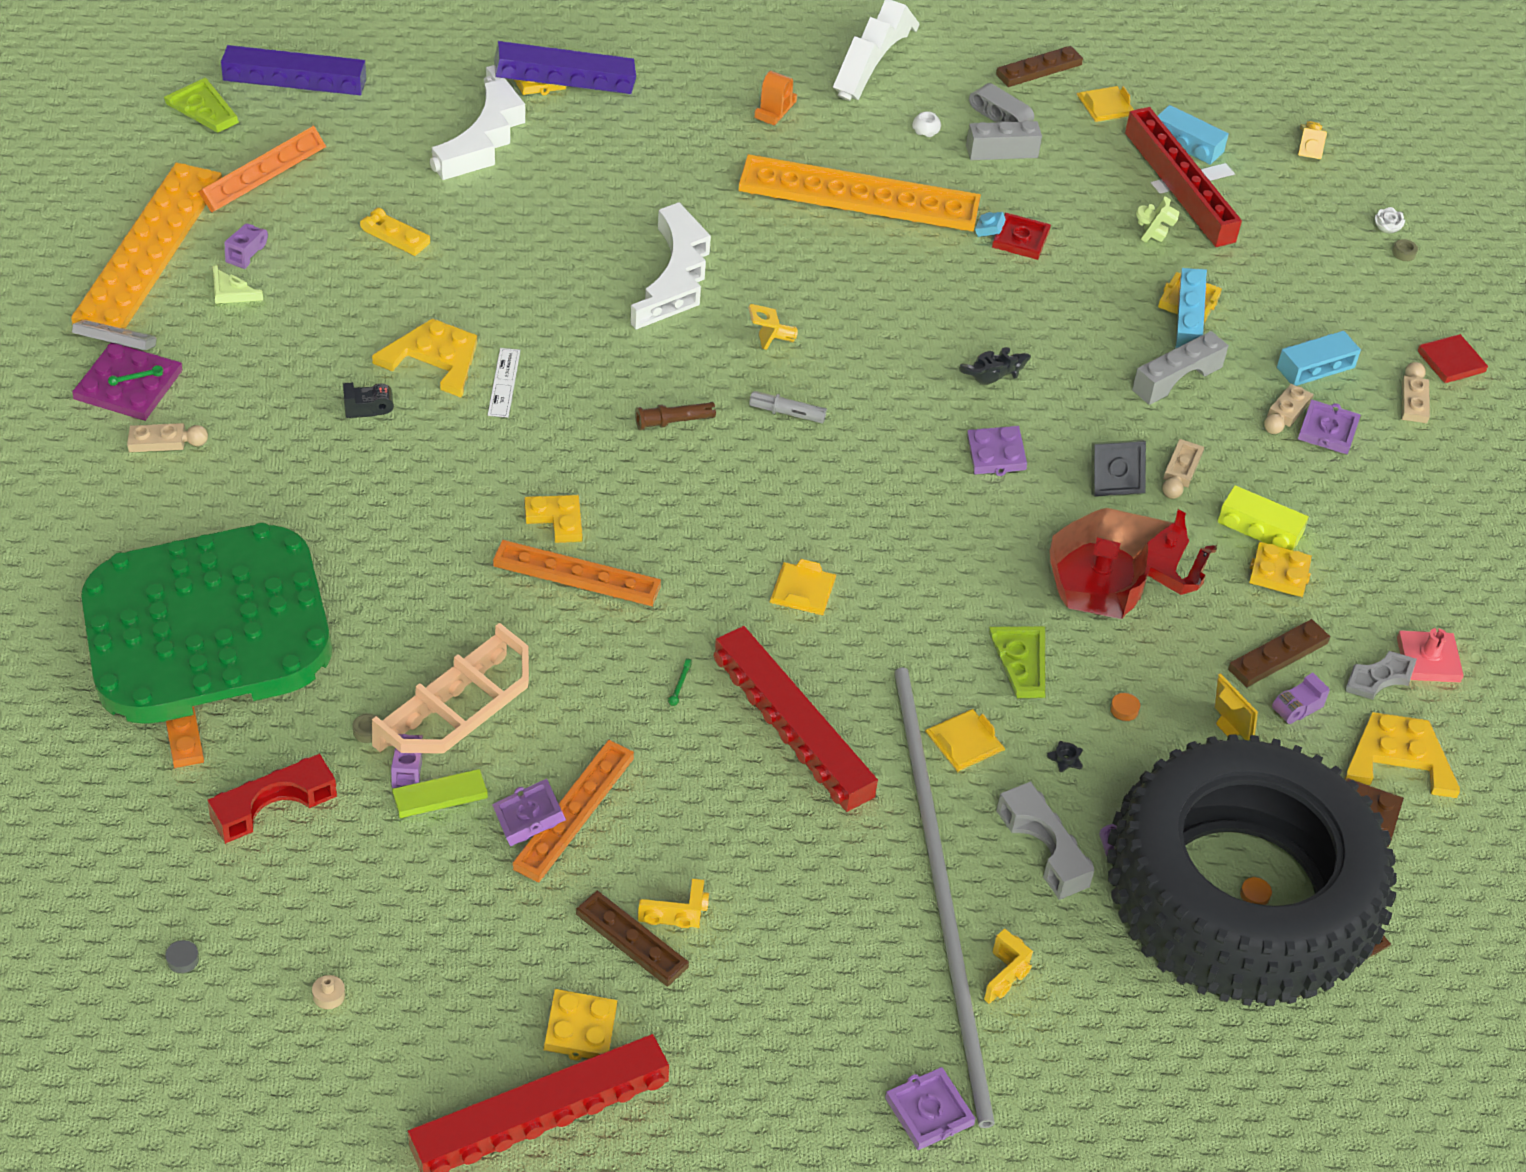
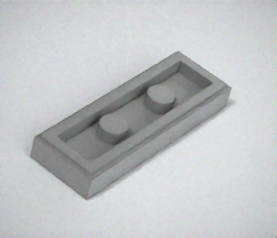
(114, 334)

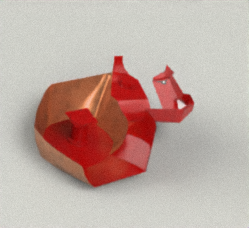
(1109, 555)

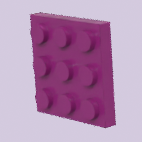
(130, 397)

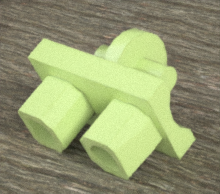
(1153, 219)

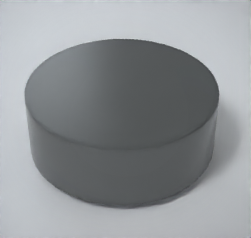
(182, 956)

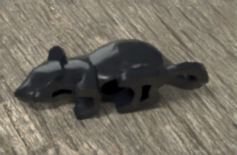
(991, 367)

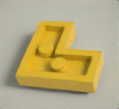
(559, 510)

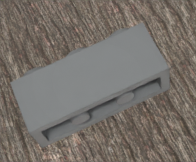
(1003, 140)

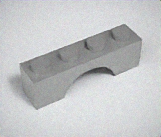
(1159, 376)
(1027, 812)

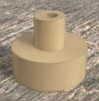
(328, 992)

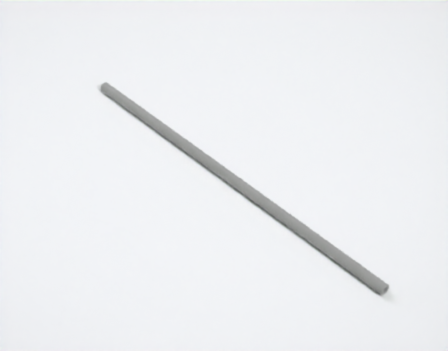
(944, 902)

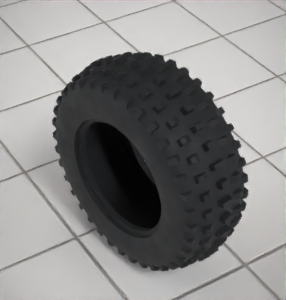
(1233, 943)

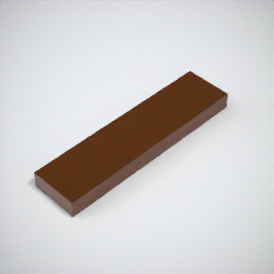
(632, 938)

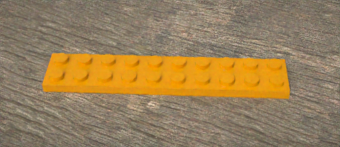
(860, 192)
(147, 248)

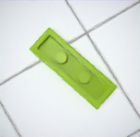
(439, 793)

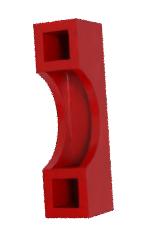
(303, 782)

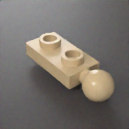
(1415, 394)
(1287, 409)
(164, 437)
(1181, 468)

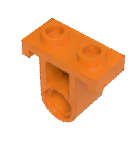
(775, 98)

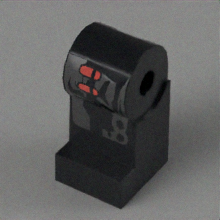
(367, 400)

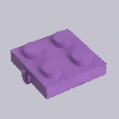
(1329, 427)
(996, 450)
(528, 813)
(929, 1108)

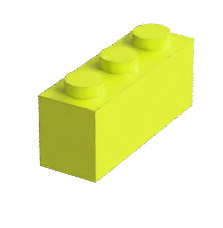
(1262, 519)

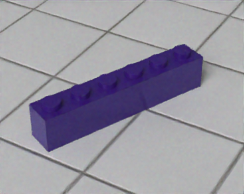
(564, 67)
(293, 70)

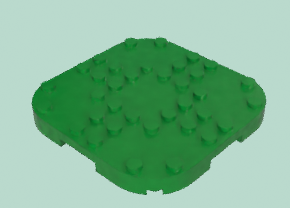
(204, 622)

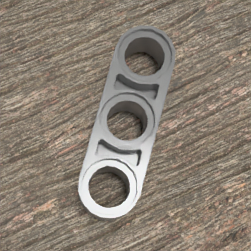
(999, 105)

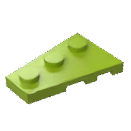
(203, 104)
(1022, 658)

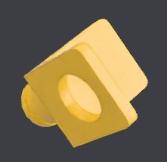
(771, 326)

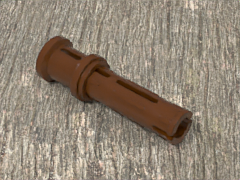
(663, 415)

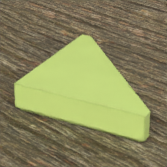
(233, 289)

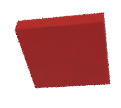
(1022, 236)
(1452, 358)

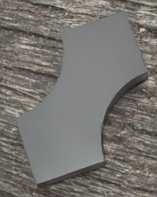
(1370, 679)

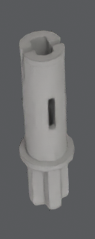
(788, 407)

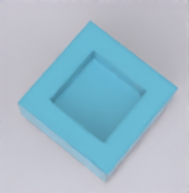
(990, 224)

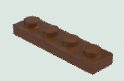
(1039, 66)
(1279, 653)

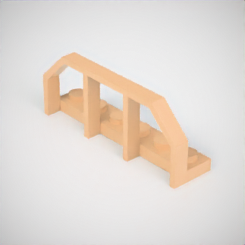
(451, 684)

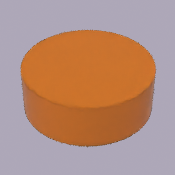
(1125, 706)
(1256, 891)

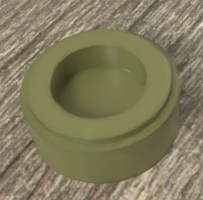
(1405, 250)
(363, 728)

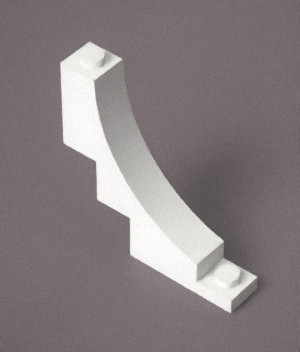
(864, 53)
(477, 144)
(677, 286)

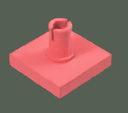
(1435, 655)

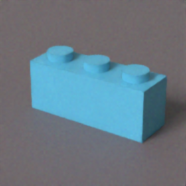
(1195, 135)
(1191, 305)
(1318, 358)

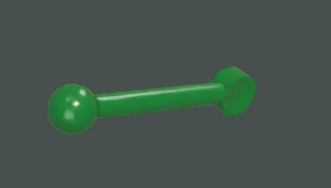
(156, 371)
(673, 700)

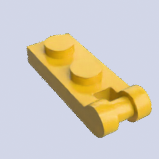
(395, 232)

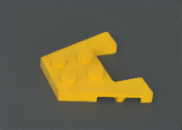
(436, 345)
(1404, 744)

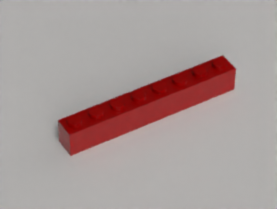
(1183, 177)
(795, 719)
(539, 1106)

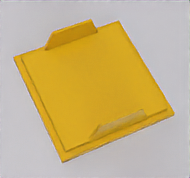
(1106, 103)
(803, 587)
(1236, 712)
(965, 739)

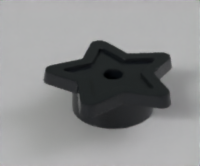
(1066, 749)

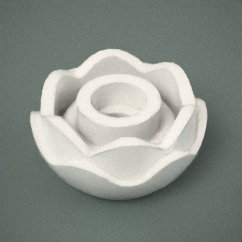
(926, 124)
(1389, 220)

